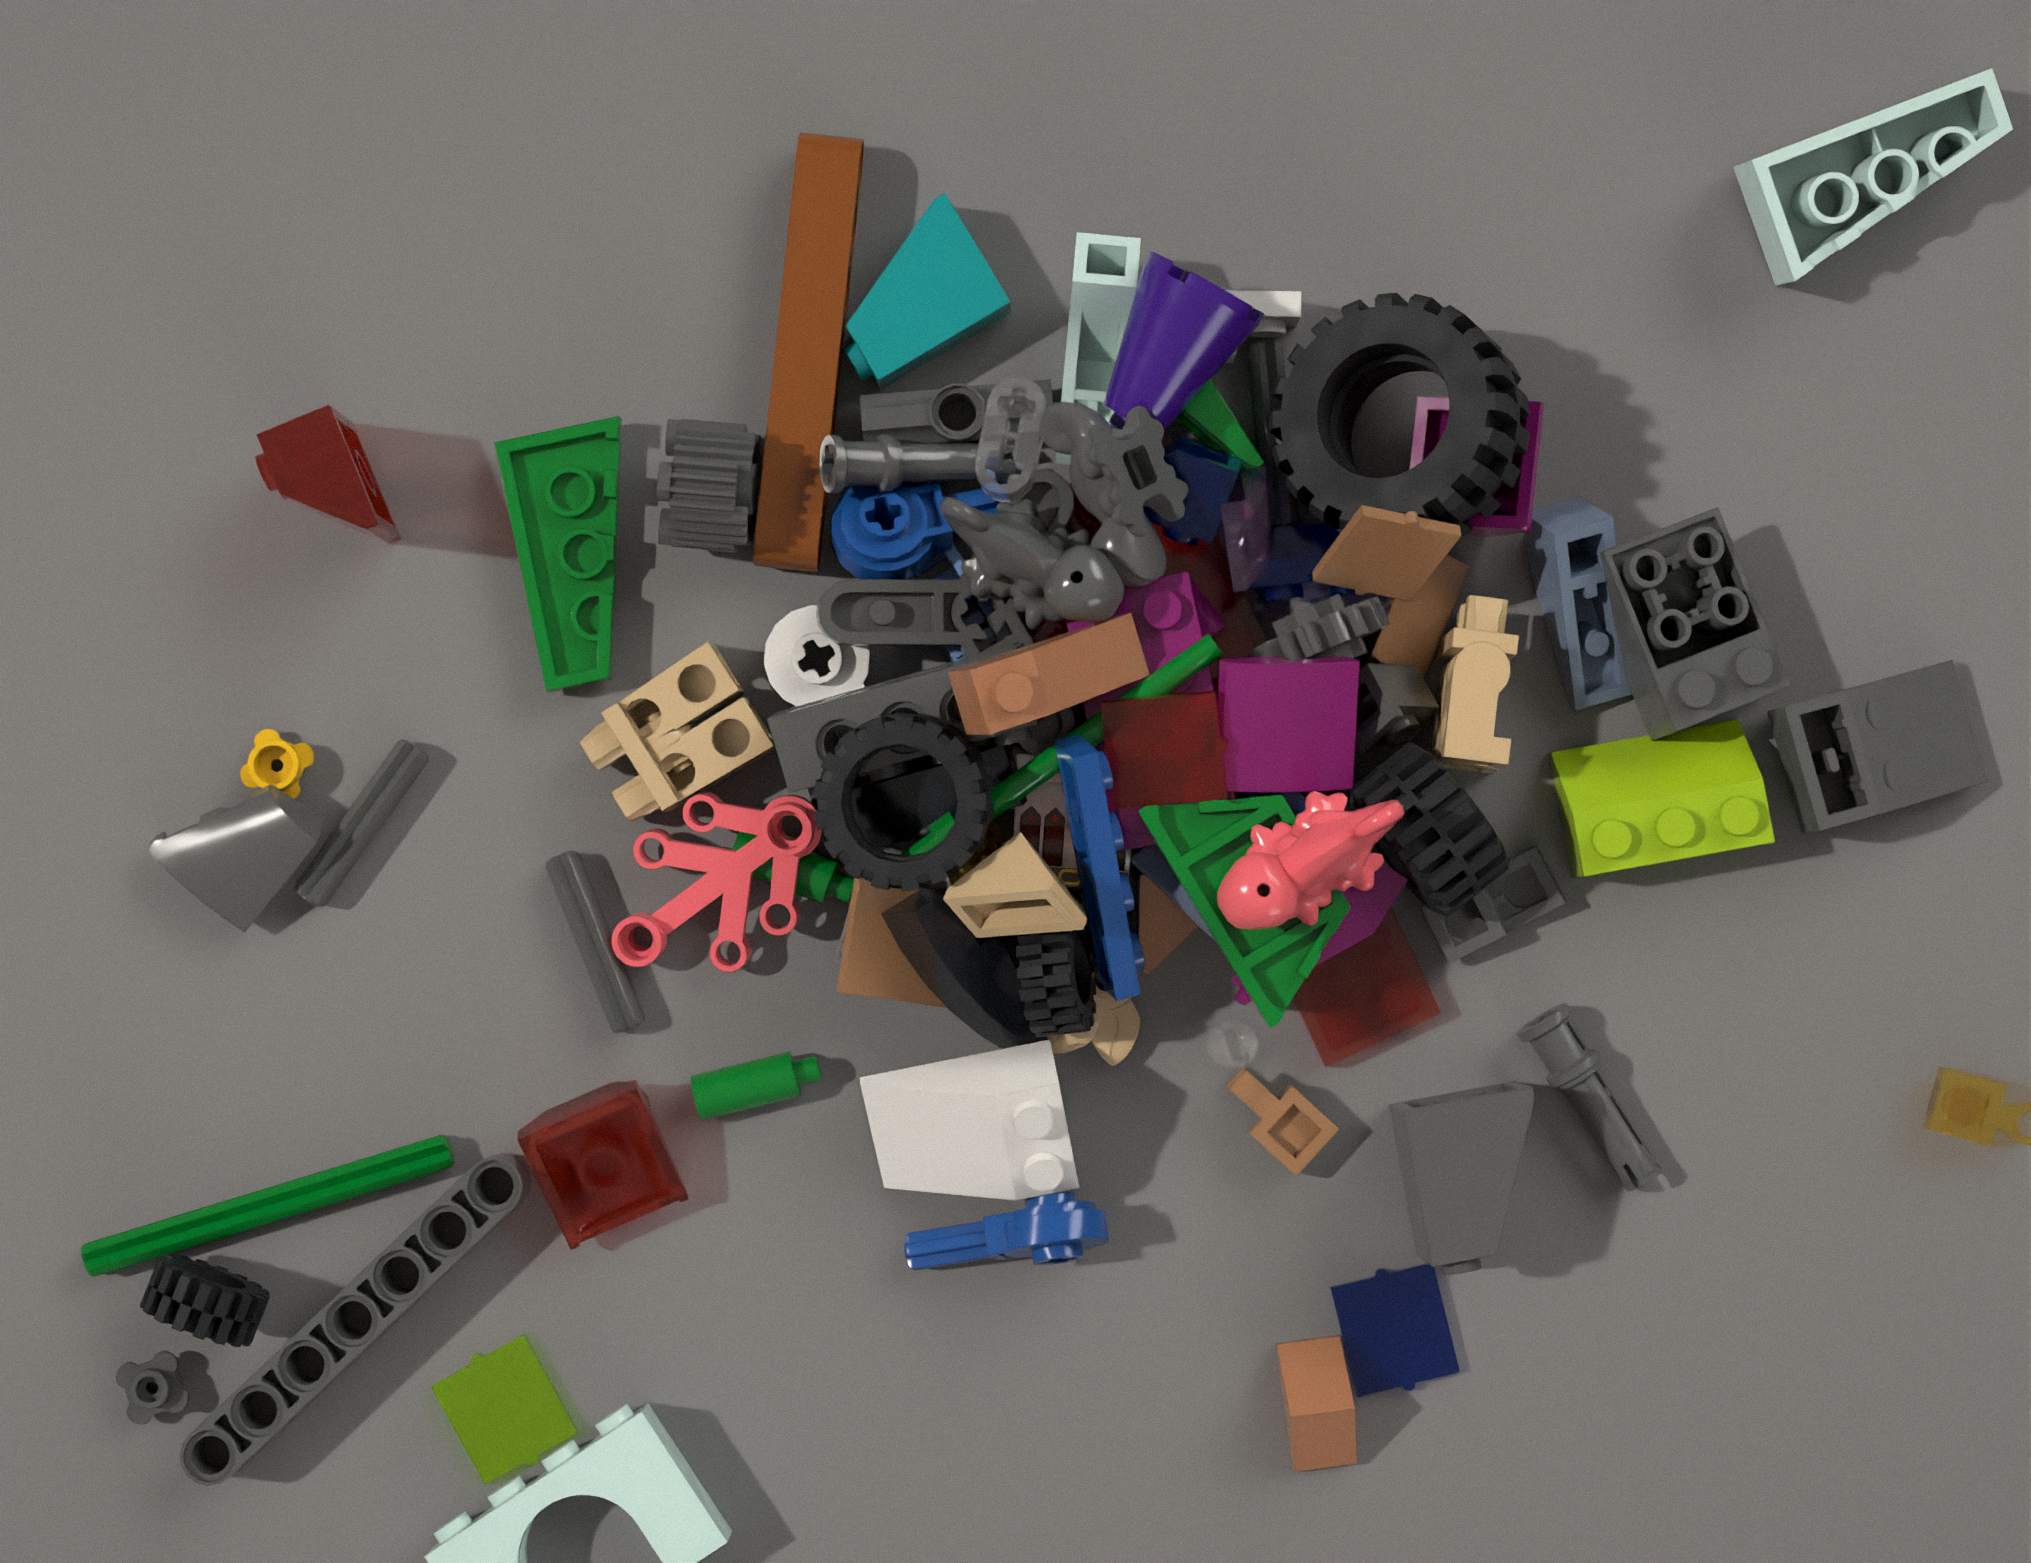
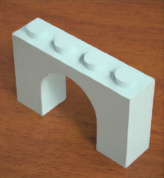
(626, 1464)

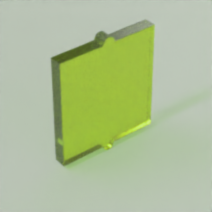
(504, 1409)

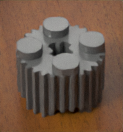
(708, 485)

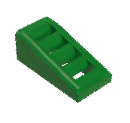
(1217, 427)

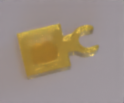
(1972, 1109)

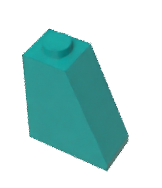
(925, 299)

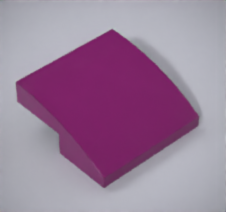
(1288, 723)

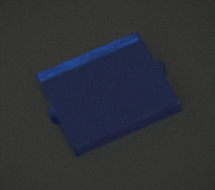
(1394, 1329)

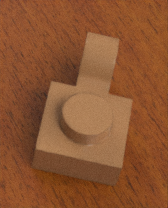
(1287, 1124)

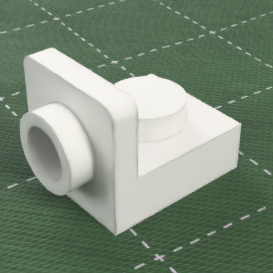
(1280, 312)

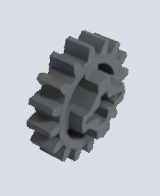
(1325, 630)

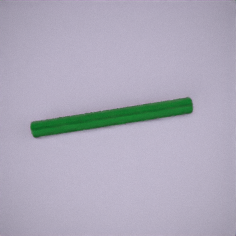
(267, 1205)

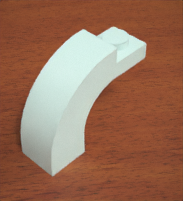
(1098, 313)

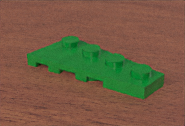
(564, 528)

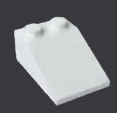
(973, 1125)

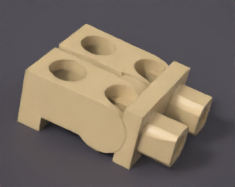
(1470, 687)
(658, 736)

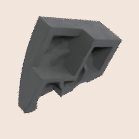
(240, 853)

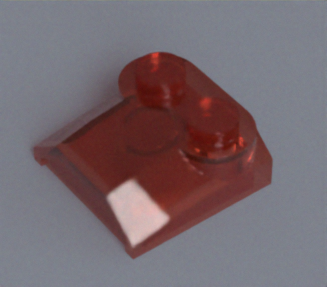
(601, 1160)

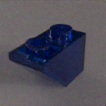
(1210, 483)

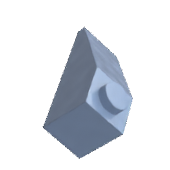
(1576, 599)

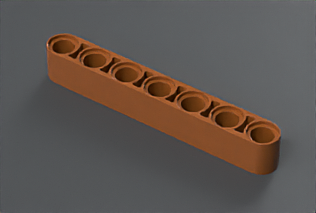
(808, 350)

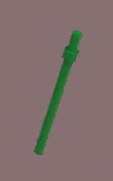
(1046, 764)

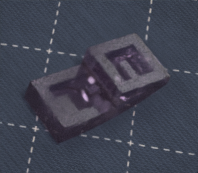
(1249, 529)

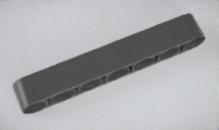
(330, 1335)

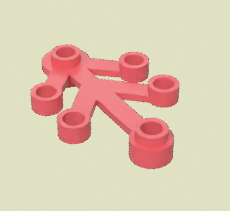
(727, 874)

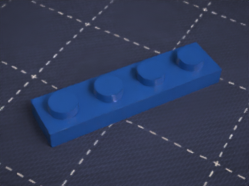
(1095, 842)

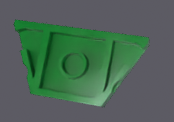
(1201, 847)

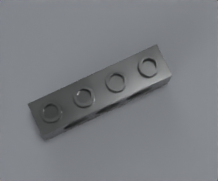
(805, 731)

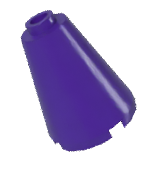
(1174, 341)

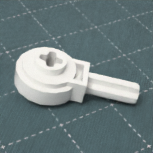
(798, 686)

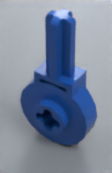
(911, 526)
(1049, 1230)

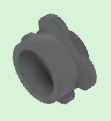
(170, 1394)

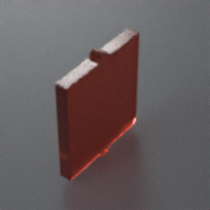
(1165, 749)

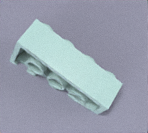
(1847, 179)

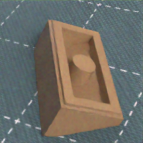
(1418, 623)

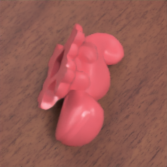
(1299, 865)

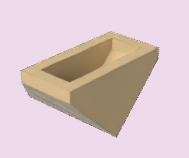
(1014, 895)

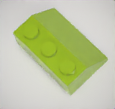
(1660, 798)

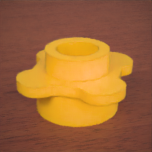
(268, 748)

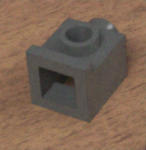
(1395, 710)

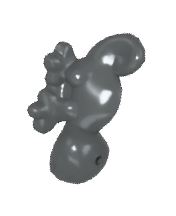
(1117, 477)
(1043, 571)

